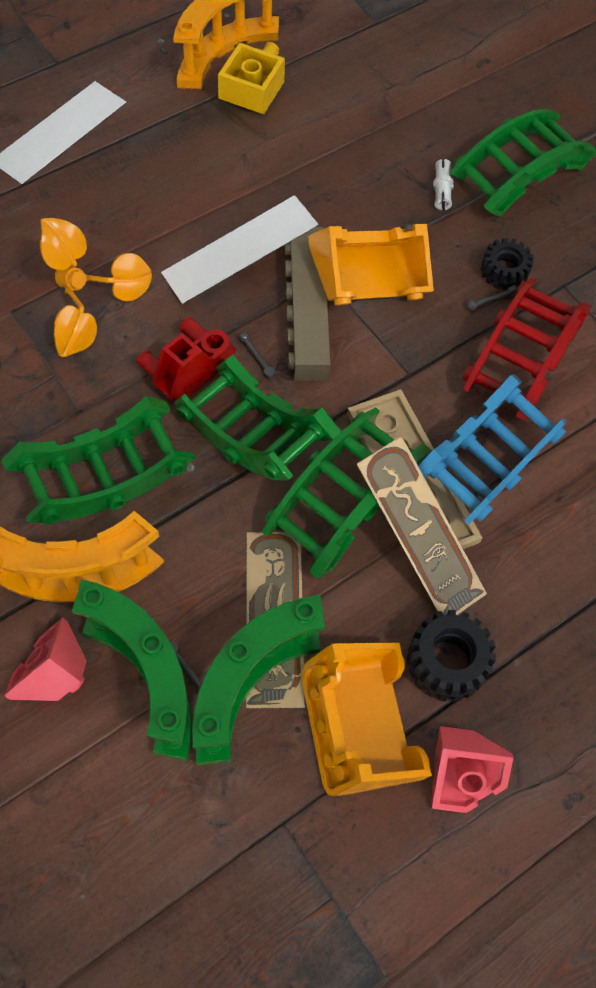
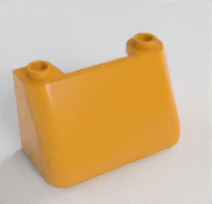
(372, 263)
(358, 719)

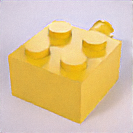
(252, 77)

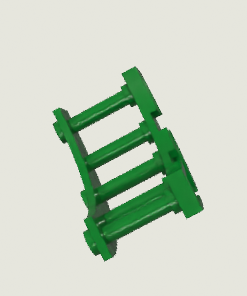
(565, 153)
(303, 425)
(89, 446)
(328, 555)
(135, 634)
(251, 653)

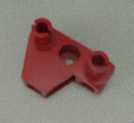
(201, 357)

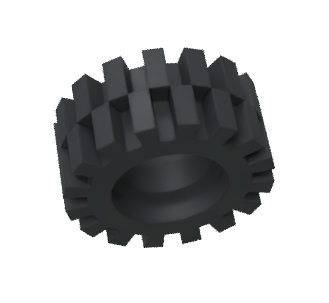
(510, 252)

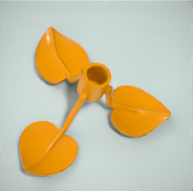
(60, 246)

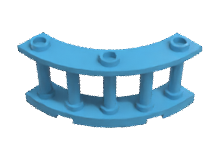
(464, 437)

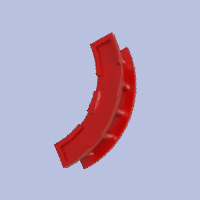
(555, 345)

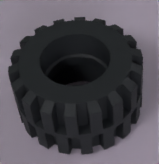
(464, 634)

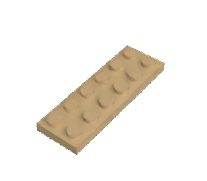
(399, 420)

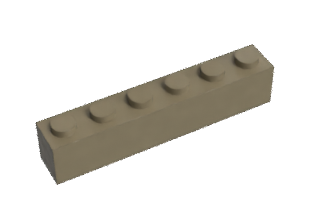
(307, 313)

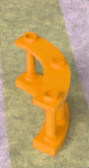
(221, 39)
(55, 569)

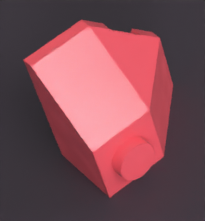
(51, 668)
(467, 769)

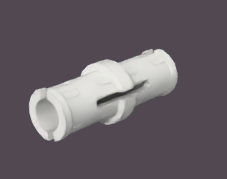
(443, 184)

